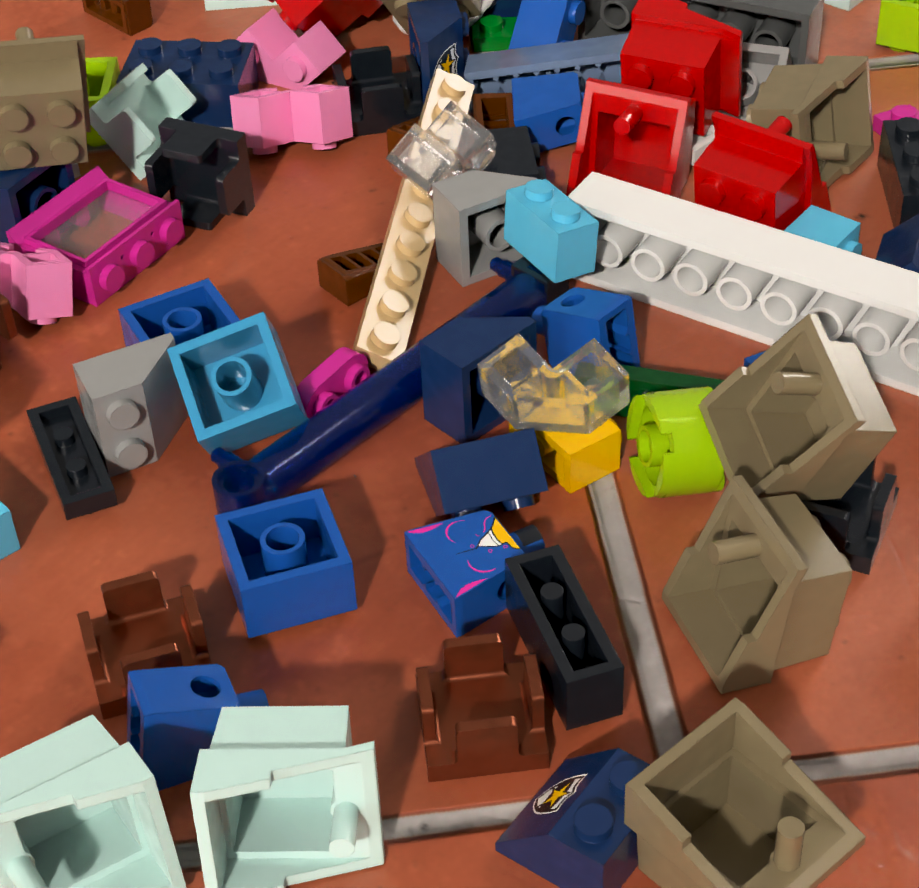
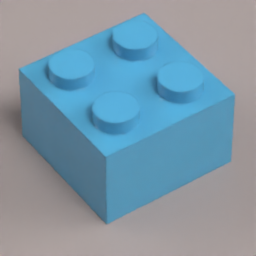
(237, 384)

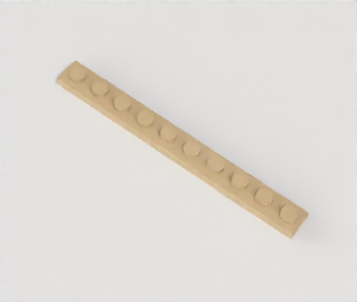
(406, 246)

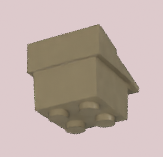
(43, 101)
(826, 108)
(799, 417)
(757, 588)
(735, 812)

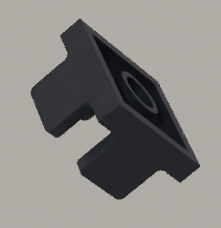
(376, 93)
(203, 170)
(859, 518)

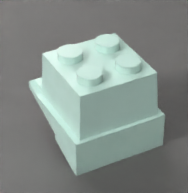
(285, 798)
(83, 815)

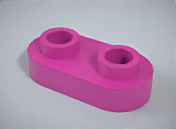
(332, 379)

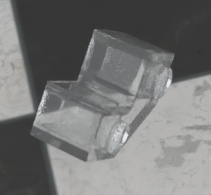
(444, 150)
(567, 399)

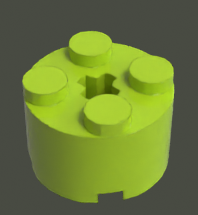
(673, 444)

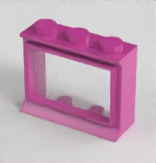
(104, 230)

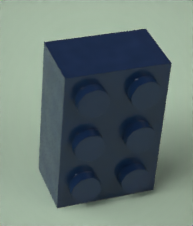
(206, 68)

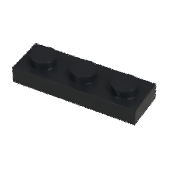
(71, 458)

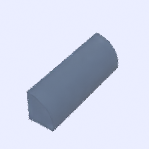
(587, 57)

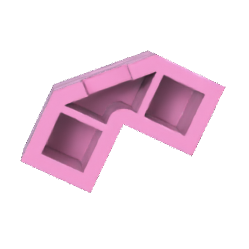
(290, 59)
(308, 115)
(37, 283)

